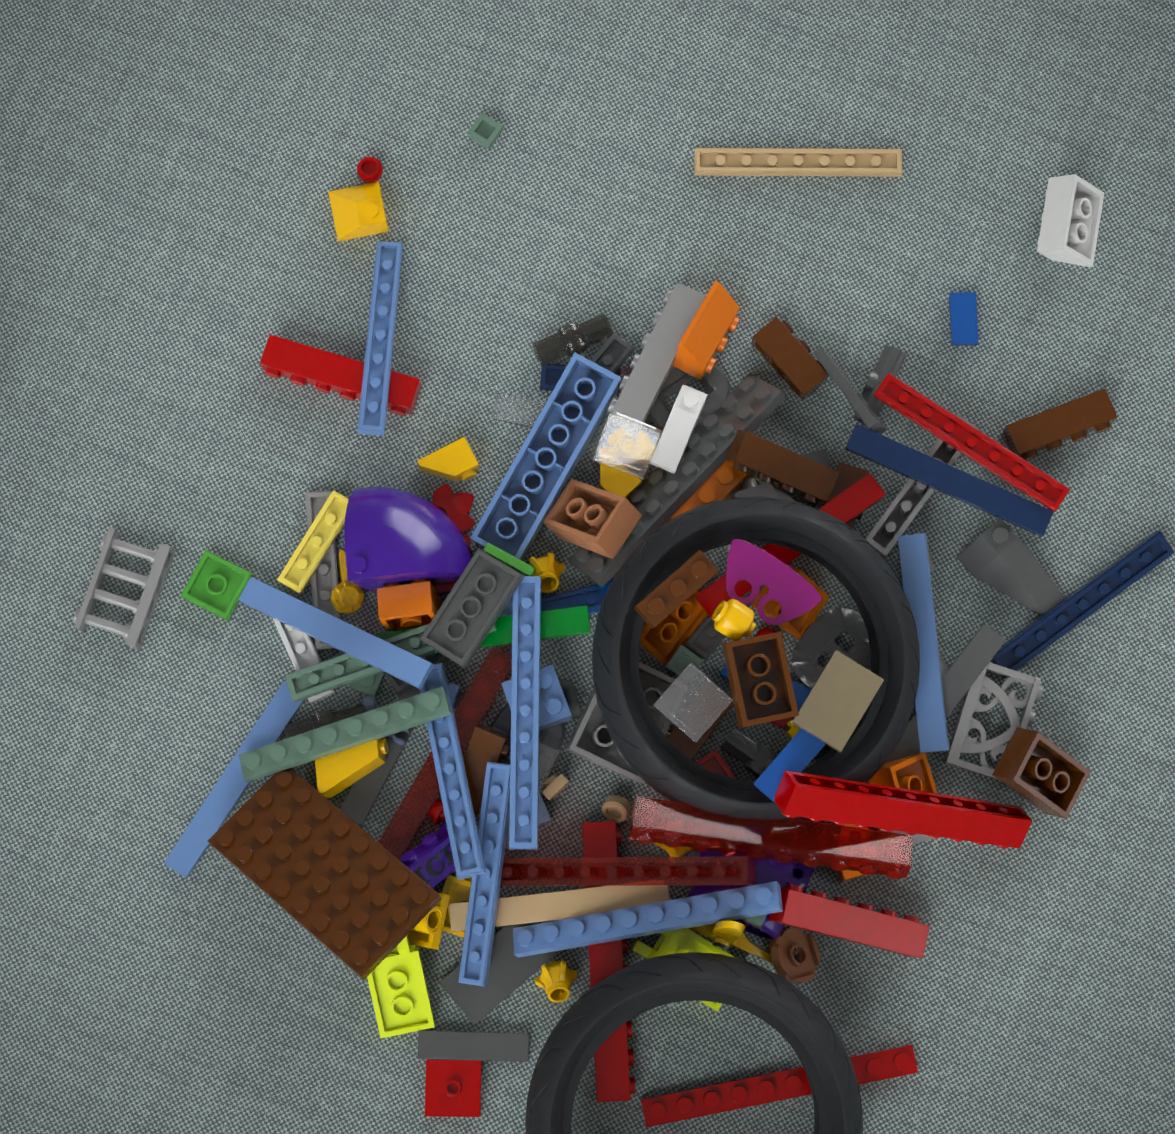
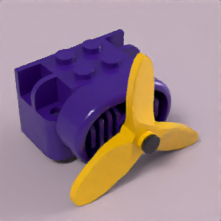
(731, 932)

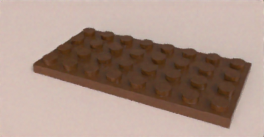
(325, 871)

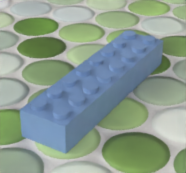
(547, 457)

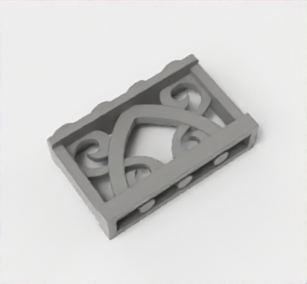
(960, 740)

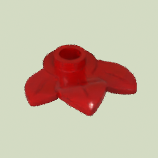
(455, 506)

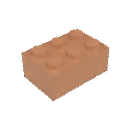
(592, 518)

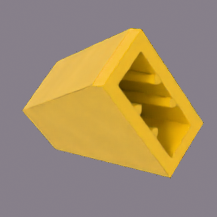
(346, 767)

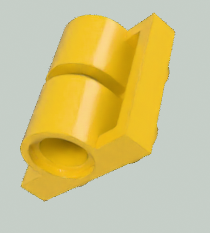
(429, 929)

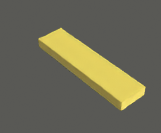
(315, 543)

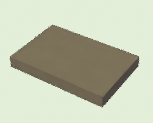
(838, 701)

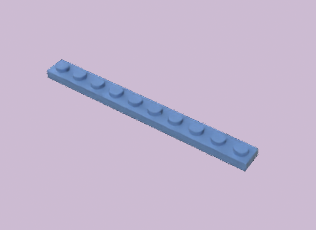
(525, 715)
(648, 919)

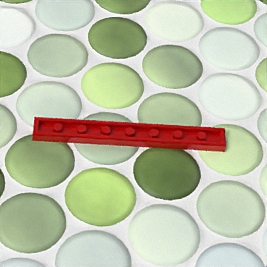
(971, 442)
(843, 507)

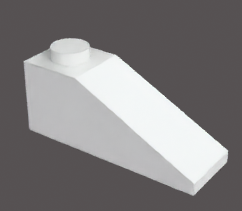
(678, 428)

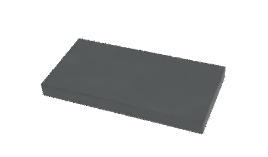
(472, 608)
(505, 976)

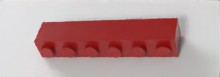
(333, 373)
(851, 923)

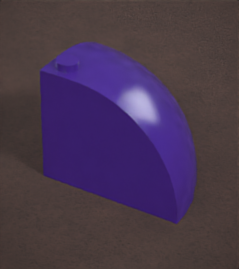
(400, 540)

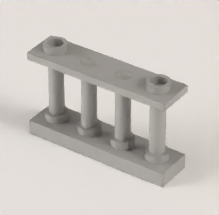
(142, 608)

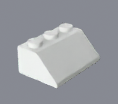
(1070, 220)

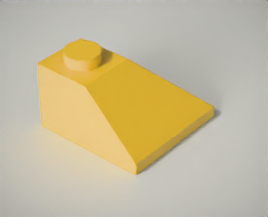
(358, 211)

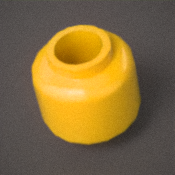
(734, 619)

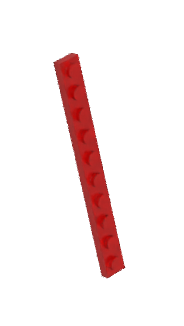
(768, 1088)

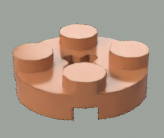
(782, 956)

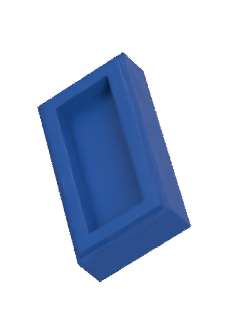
(963, 319)

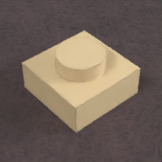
(554, 786)

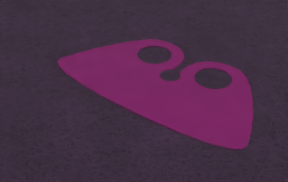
(784, 584)

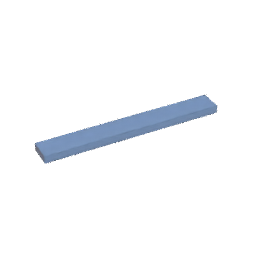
(380, 338)
(918, 590)
(336, 633)
(230, 785)
(454, 785)
(486, 886)

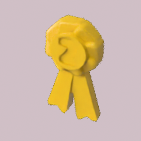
(346, 596)

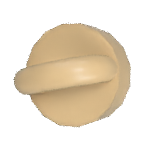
(616, 808)

